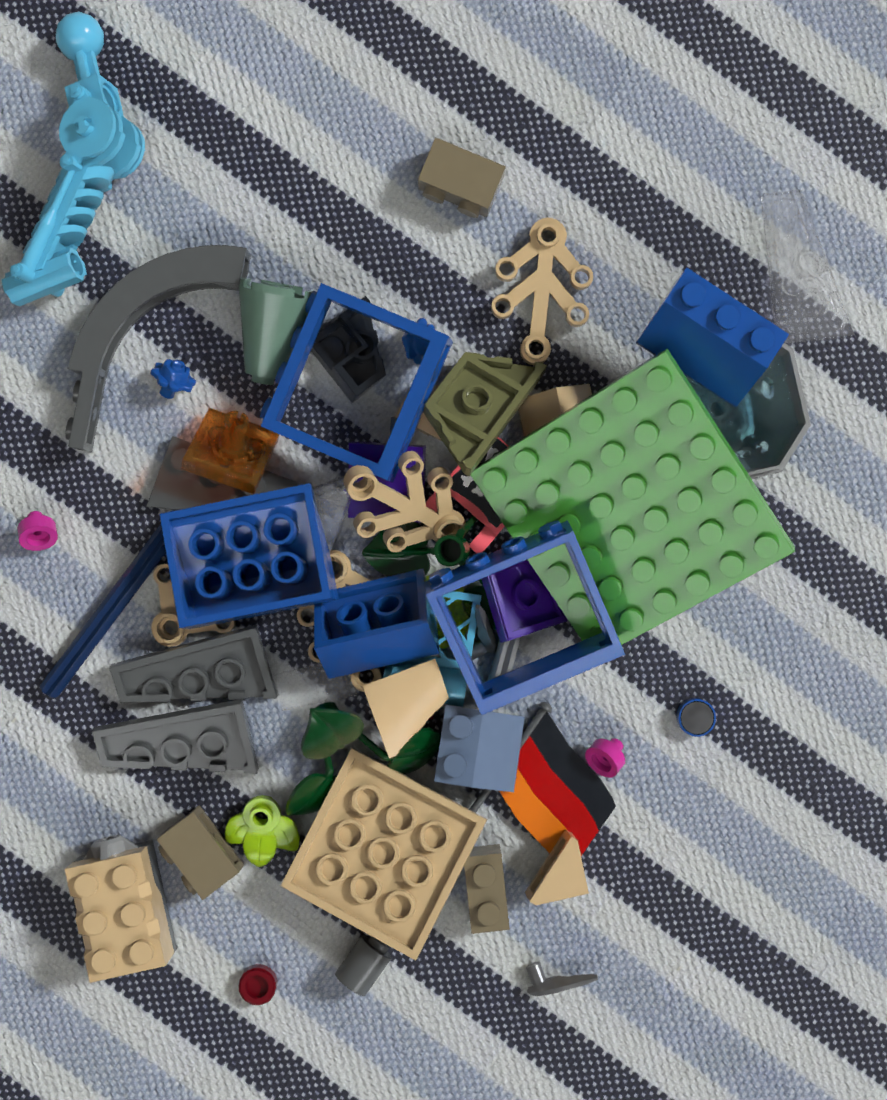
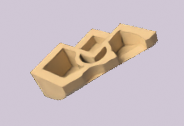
(405, 703)

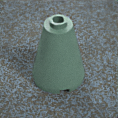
(268, 322)

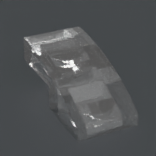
(311, 686)

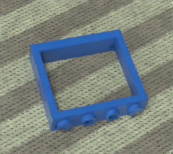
(413, 406)
(544, 671)

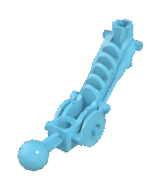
(98, 150)

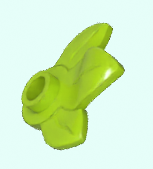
(259, 835)

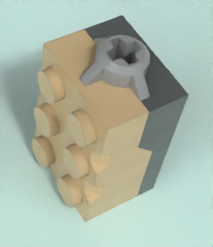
(121, 908)

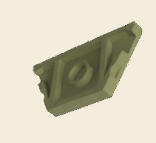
(478, 404)

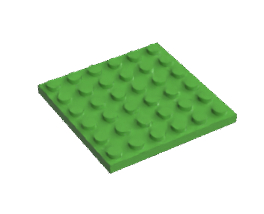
(648, 496)

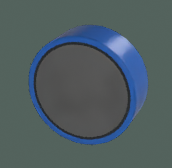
(696, 717)

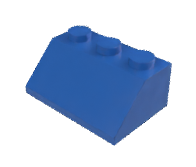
(713, 337)
(375, 625)

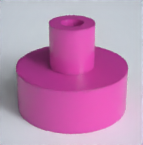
(37, 532)
(606, 757)

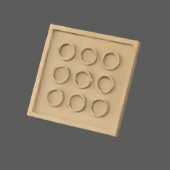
(384, 853)

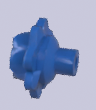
(415, 347)
(173, 377)

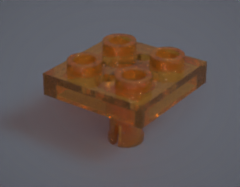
(231, 444)

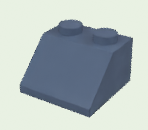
(479, 749)

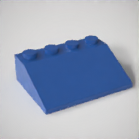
(248, 557)

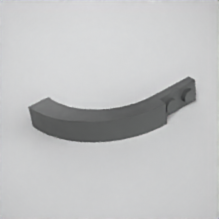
(125, 304)

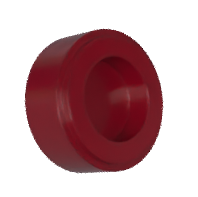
(257, 984)

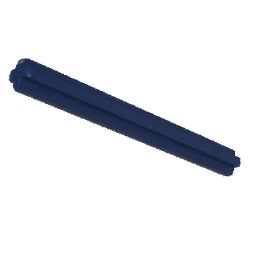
(104, 615)

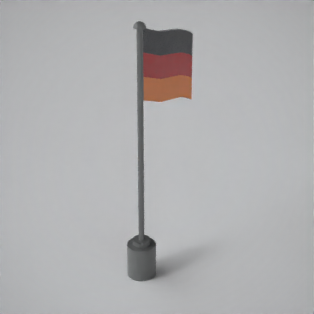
(550, 795)

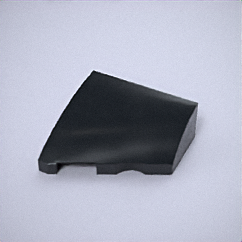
(350, 353)

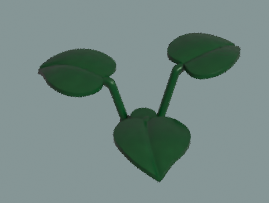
(448, 550)
(333, 729)

